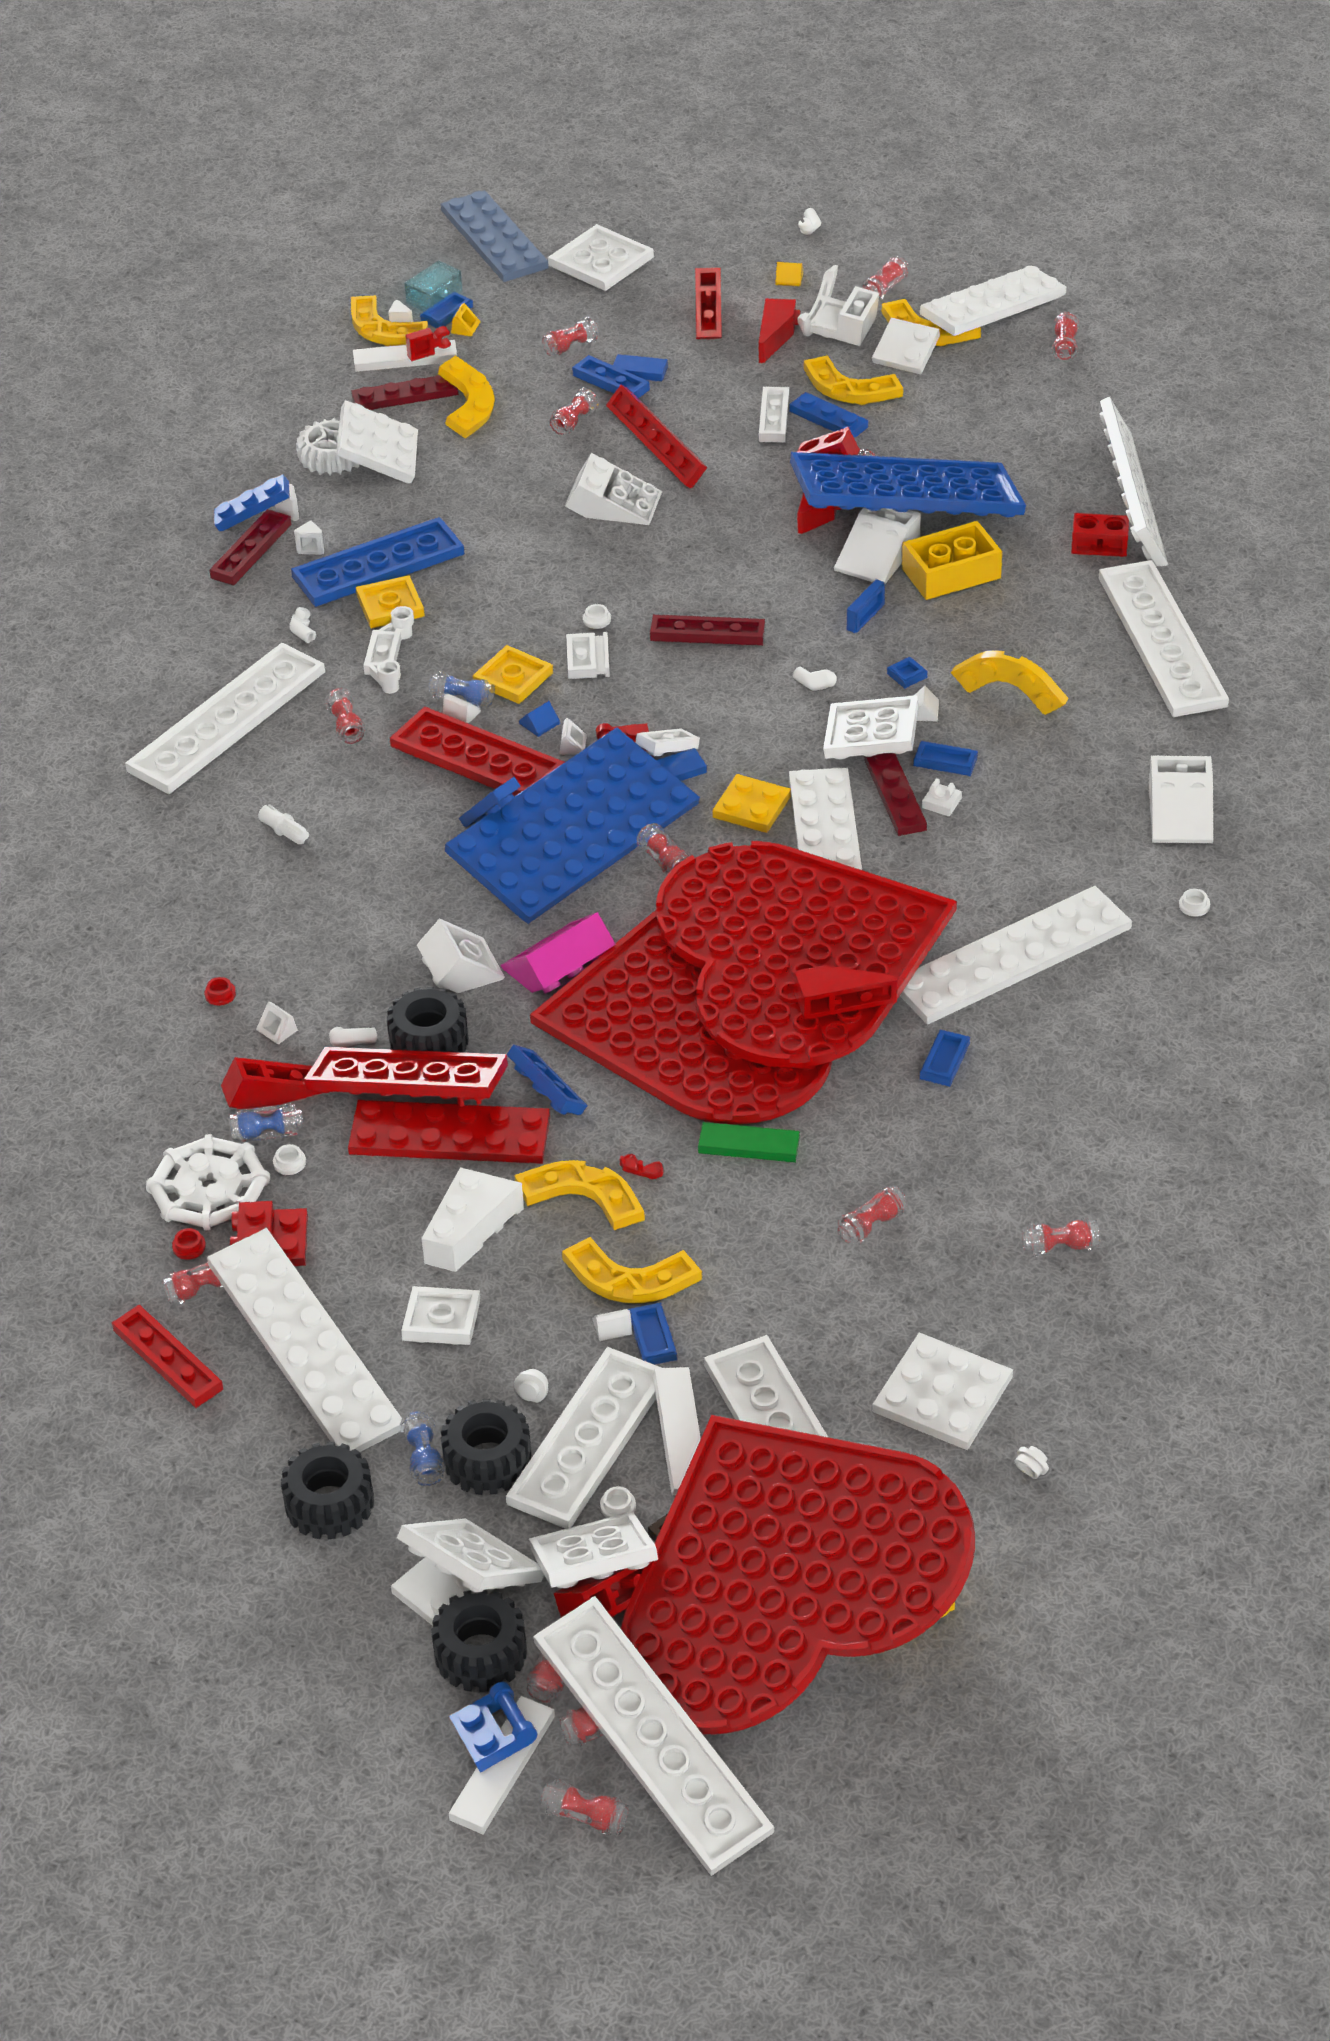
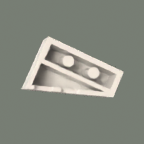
(468, 1216)

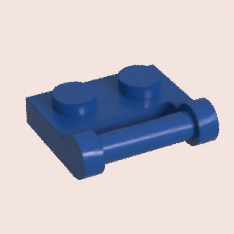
(481, 1732)

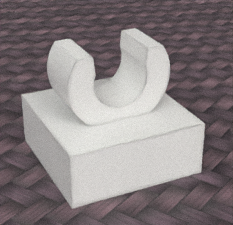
(942, 798)

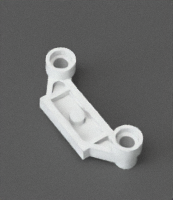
(384, 649)

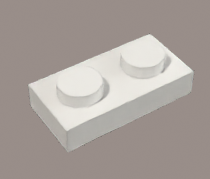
(660, 742)

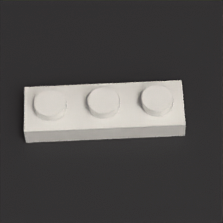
(774, 414)

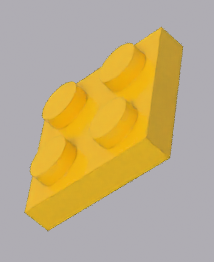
(382, 597)
(514, 673)
(751, 803)

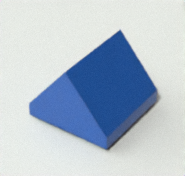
(540, 719)

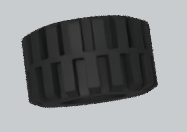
(428, 1022)
(488, 1467)
(331, 1511)
(483, 1663)

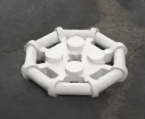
(206, 1167)

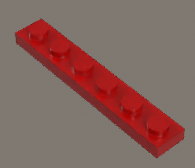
(656, 437)

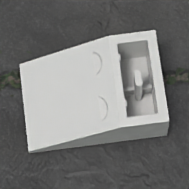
(612, 494)
(876, 543)
(1181, 799)

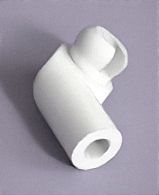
(811, 222)
(300, 623)
(816, 680)
(353, 1036)

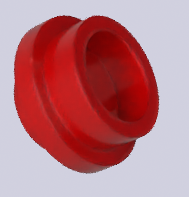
(219, 991)
(188, 1244)

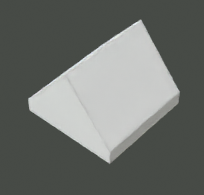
(400, 312)
(289, 505)
(309, 539)
(928, 705)
(459, 708)
(572, 739)
(276, 1023)
(613, 1324)

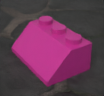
(560, 954)

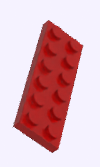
(471, 751)
(406, 1072)
(449, 1131)

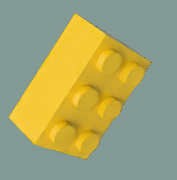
(951, 560)

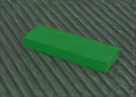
(749, 1142)

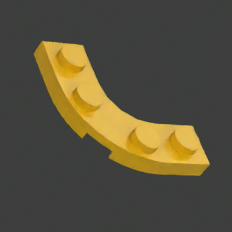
(902, 310)
(375, 328)
(845, 389)
(476, 391)
(1021, 672)
(574, 1177)
(630, 1284)

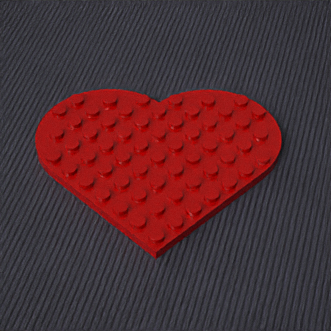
(777, 910)
(642, 1022)
(790, 1556)

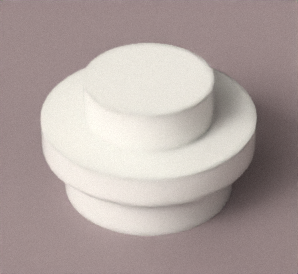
(596, 616)
(1194, 902)
(289, 1160)
(531, 1385)
(1031, 1461)
(617, 1502)

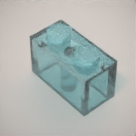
(432, 285)

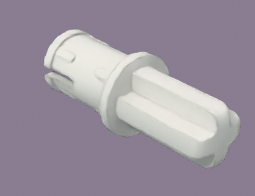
(283, 824)

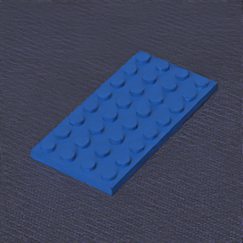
(906, 484)
(570, 825)

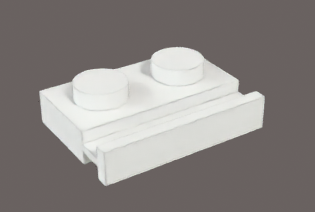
(587, 655)

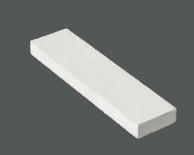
(397, 357)
(677, 1420)
(488, 1789)

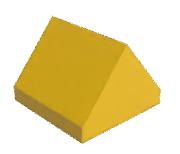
(789, 274)
(464, 321)

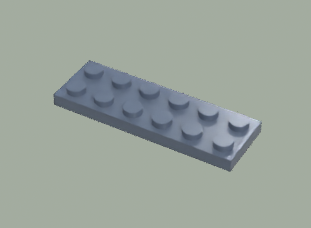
(494, 236)

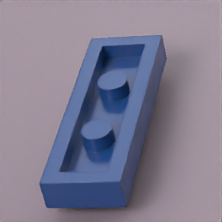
(608, 376)
(827, 414)
(251, 502)
(491, 803)
(546, 1081)

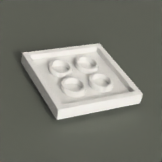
(600, 257)
(377, 442)
(871, 727)
(942, 1391)
(593, 1550)
(470, 1554)

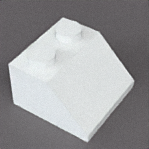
(458, 958)

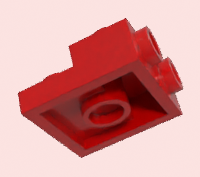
(285, 1225)

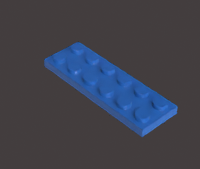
(377, 561)

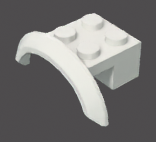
(840, 319)

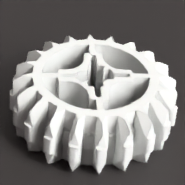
(318, 448)

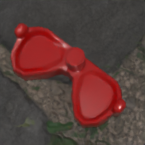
(632, 1165)

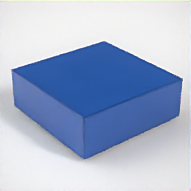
(907, 672)

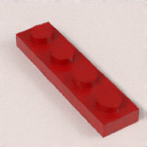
(167, 1356)

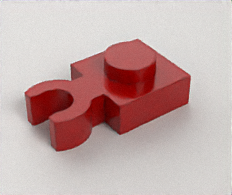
(423, 342)

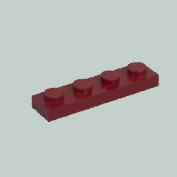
(403, 392)
(250, 547)
(707, 629)
(896, 793)

